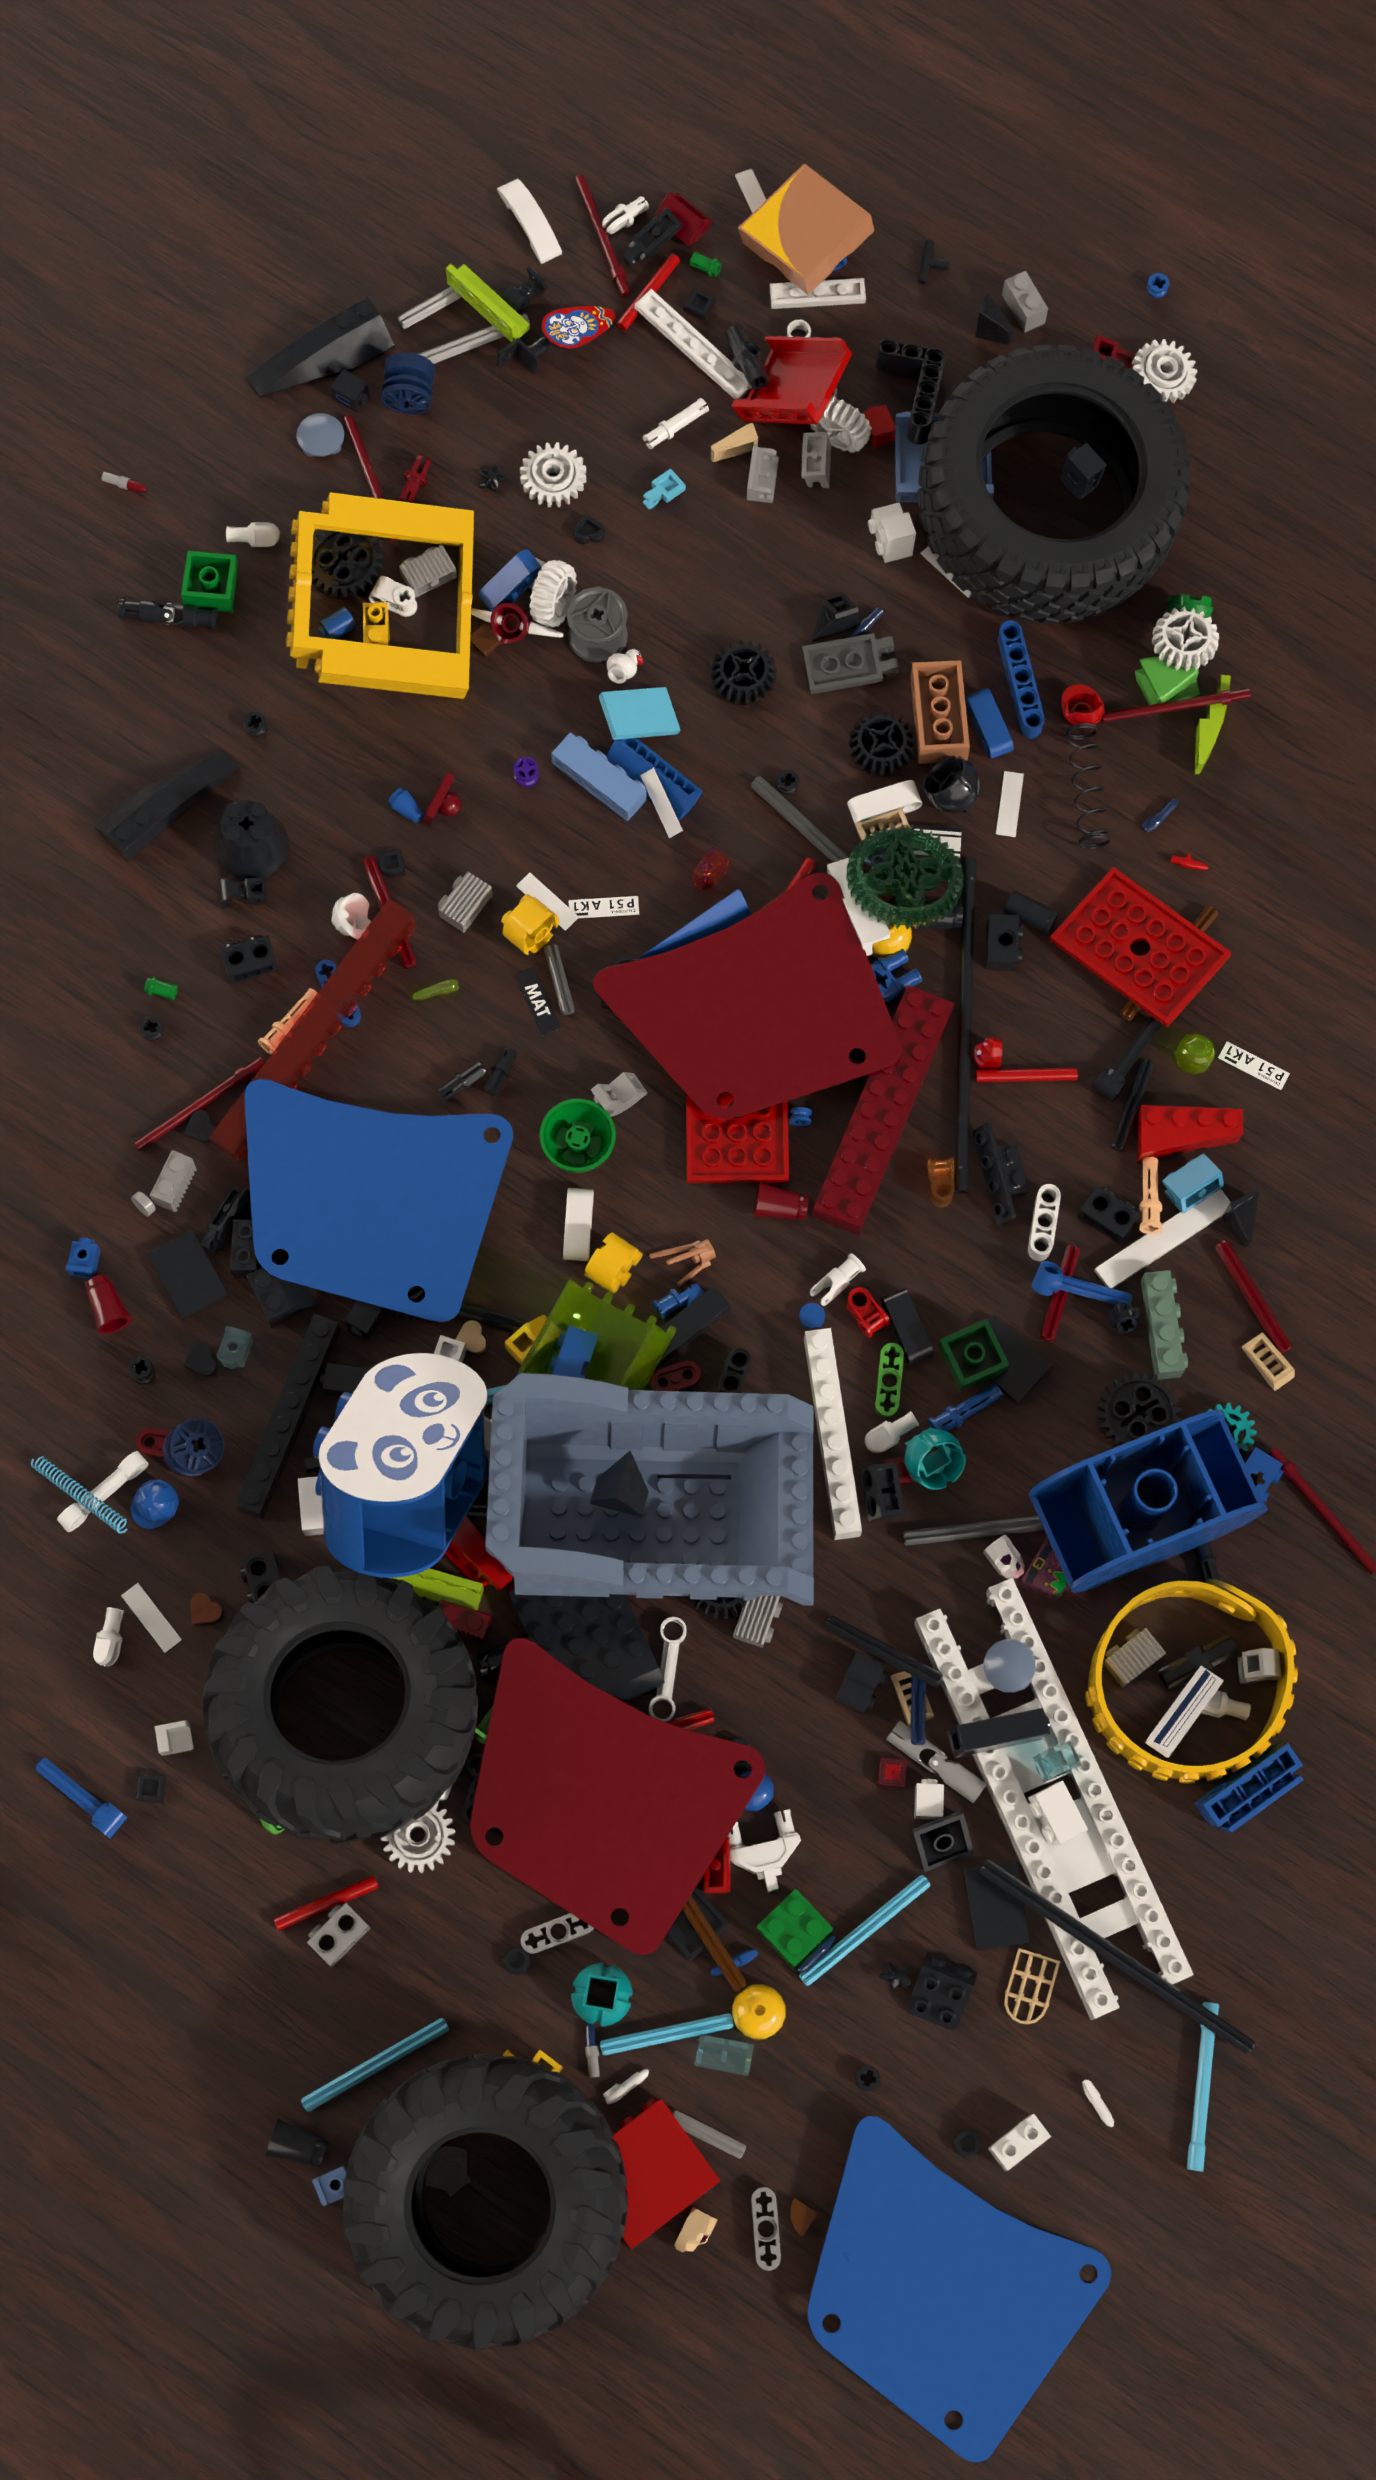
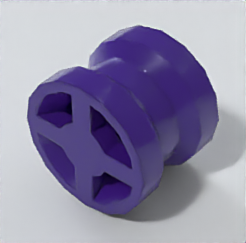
(525, 766)

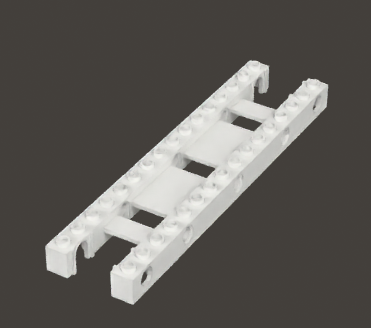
(1012, 1771)

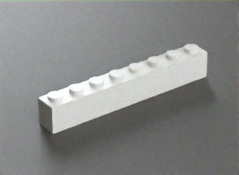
(832, 1434)

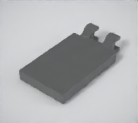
(848, 662)

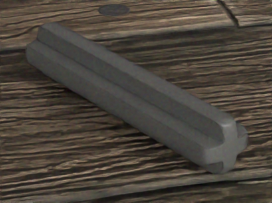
(559, 979)

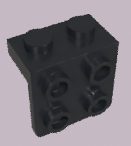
(941, 1991)

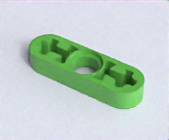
(884, 1361)

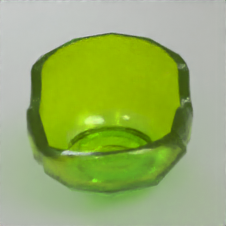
(1194, 1053)

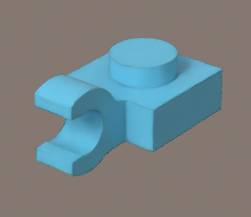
(664, 487)

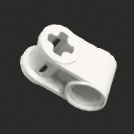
(396, 595)

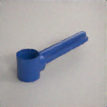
(1051, 1279)
(104, 1816)

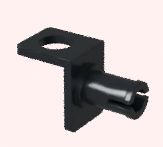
(526, 354)

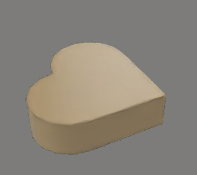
(472, 1336)

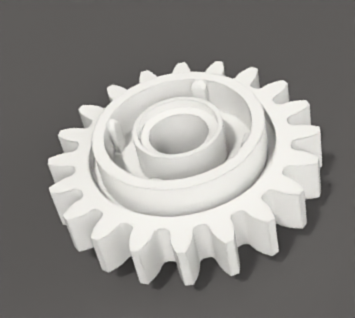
(1179, 371)
(553, 460)
(421, 1852)

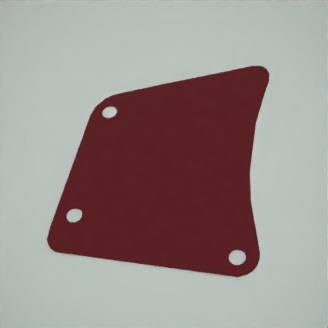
(760, 1005)
(602, 1798)

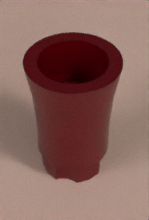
(780, 1203)
(106, 1305)

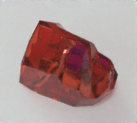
(710, 869)

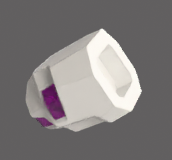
(1005, 1558)

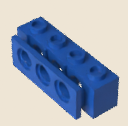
(1248, 1782)

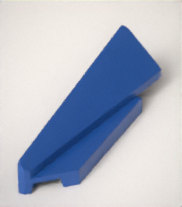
(717, 918)

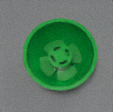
(572, 1124)

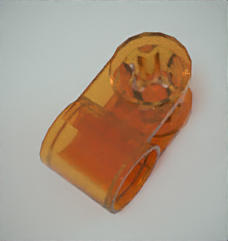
(941, 1176)

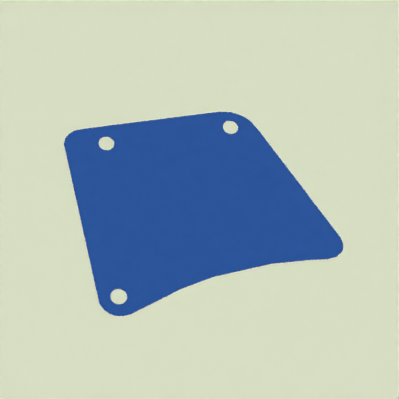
(370, 1197)
(944, 2293)

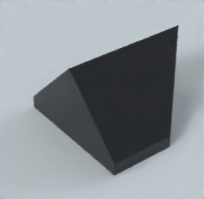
(993, 324)
(835, 616)
(1241, 1217)
(621, 1488)

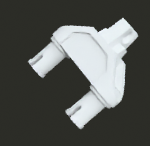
(768, 1857)

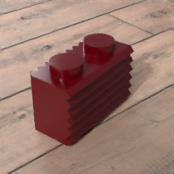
(467, 1621)

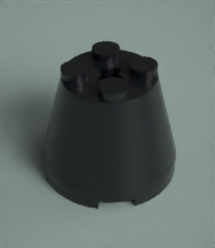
(252, 851)

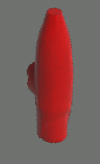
(1188, 862)

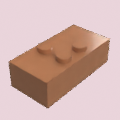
(939, 711)

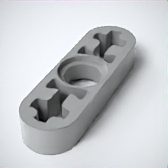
(554, 1942)
(772, 2206)

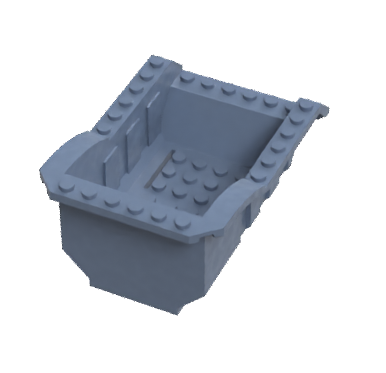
(721, 1477)

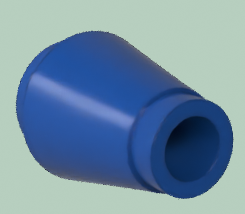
(405, 804)

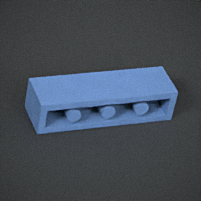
(599, 776)

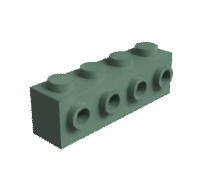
(1162, 1324)

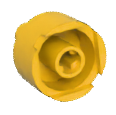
(529, 924)
(612, 1262)

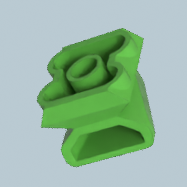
(1164, 683)

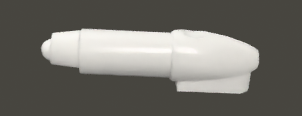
(619, 2091)
(1094, 2097)

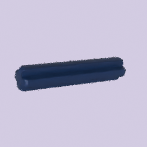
(918, 1711)

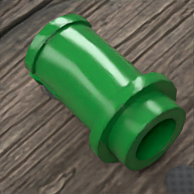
(705, 264)
(160, 988)

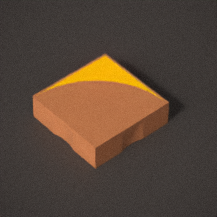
(806, 228)

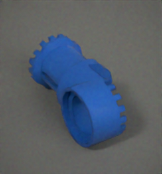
(675, 1301)

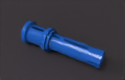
(955, 1415)

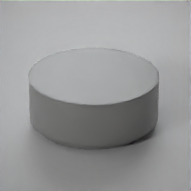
(143, 1203)

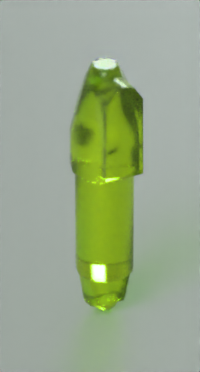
(442, 987)

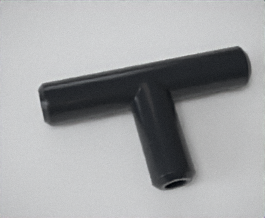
(929, 262)

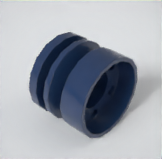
(408, 383)
(179, 1451)

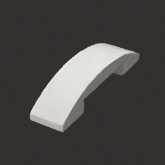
(531, 220)

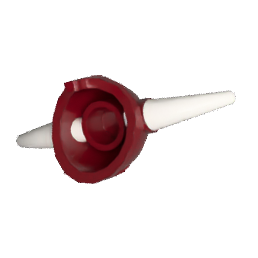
(512, 624)

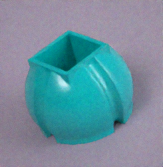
(938, 1467)
(599, 2014)

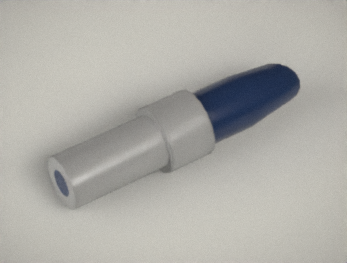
(592, 2051)

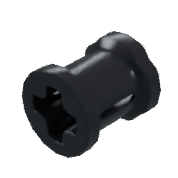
(138, 1363)

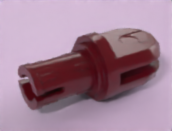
(414, 480)

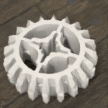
(844, 426)
(552, 593)
(1200, 642)

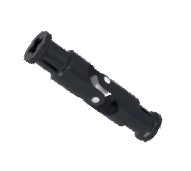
(152, 611)

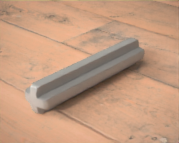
(428, 307)
(710, 2135)

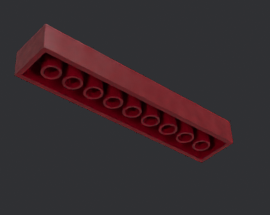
(882, 1114)

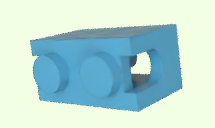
(1193, 1183)

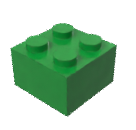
(210, 581)
(794, 1928)

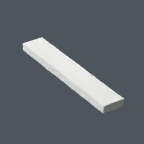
(693, 344)
(1153, 1246)

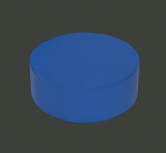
(812, 1316)

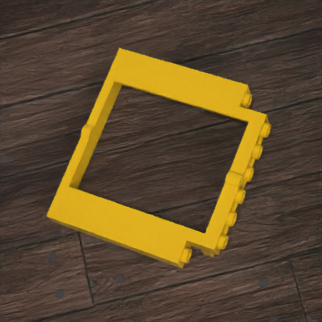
(376, 664)

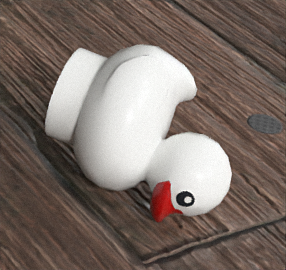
(623, 665)

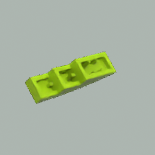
(1209, 728)

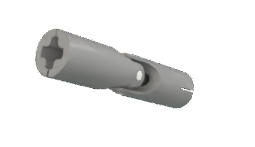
(951, 1772)

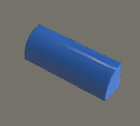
(638, 758)

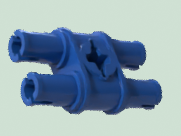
(894, 986)

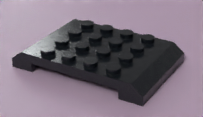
(593, 1639)

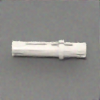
(667, 428)

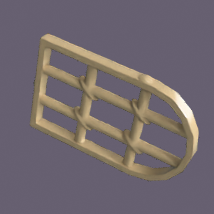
(1024, 1975)

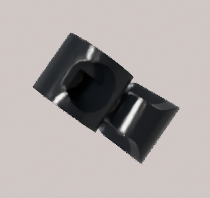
(519, 297)
(252, 891)

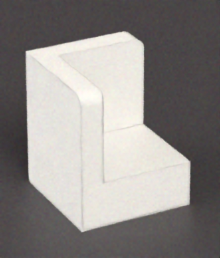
(174, 1738)

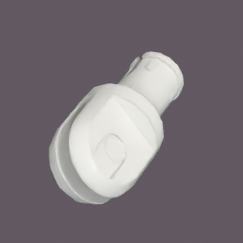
(624, 215)
(257, 534)
(888, 1433)
(109, 1640)
(1222, 1705)

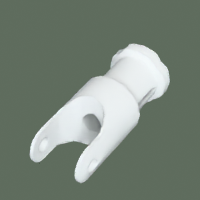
(838, 1279)

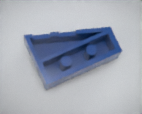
(575, 1353)

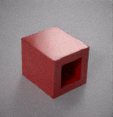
(882, 425)

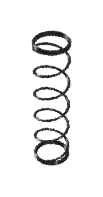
(1099, 833)

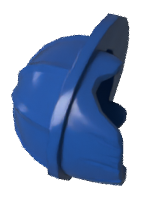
(154, 1504)

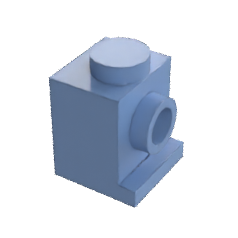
(323, 2186)

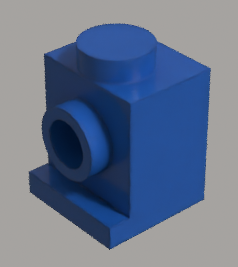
(87, 1266)

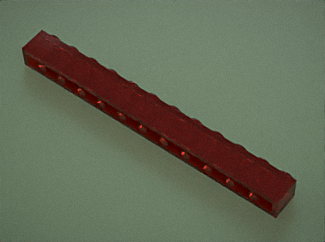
(322, 1016)

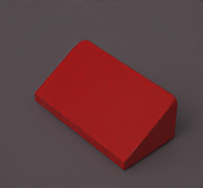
(717, 1875)

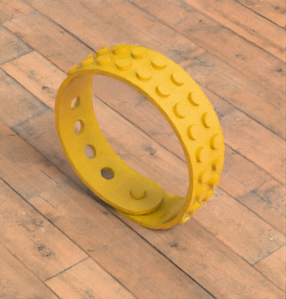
(1235, 1603)

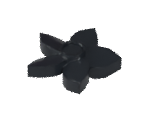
(492, 477)
(896, 1977)

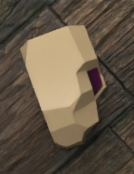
(695, 2230)

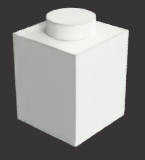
(929, 1800)

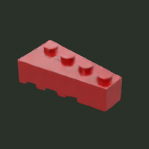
(1185, 1129)

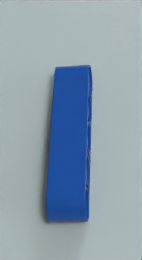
(1023, 669)

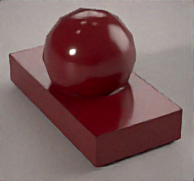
(447, 802)

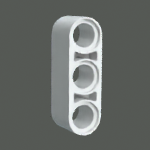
(885, 800)
(578, 1224)
(1039, 1233)

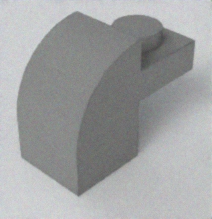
(619, 1094)
(1259, 1665)

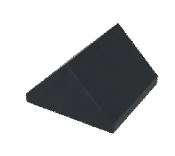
(942, 1841)

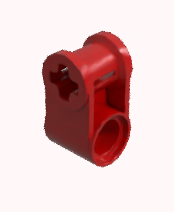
(868, 1313)

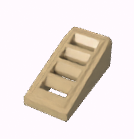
(735, 444)
(891, 818)
(1274, 1381)
(902, 1699)

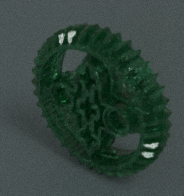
(904, 877)

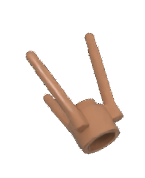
(698, 1251)

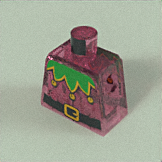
(1046, 1575)

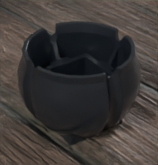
(952, 785)

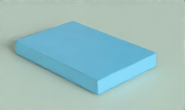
(639, 713)

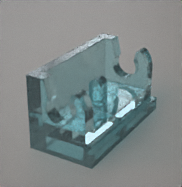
(724, 2055)

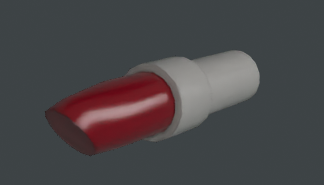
(123, 482)

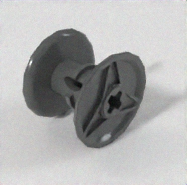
(597, 624)

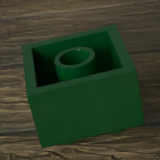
(973, 1355)

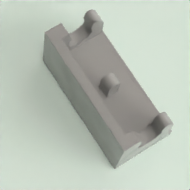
(816, 459)
(762, 475)

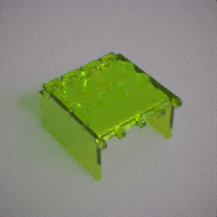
(625, 1347)

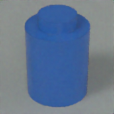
(336, 624)

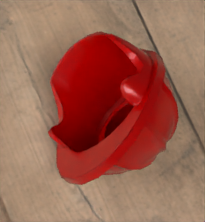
(1082, 705)

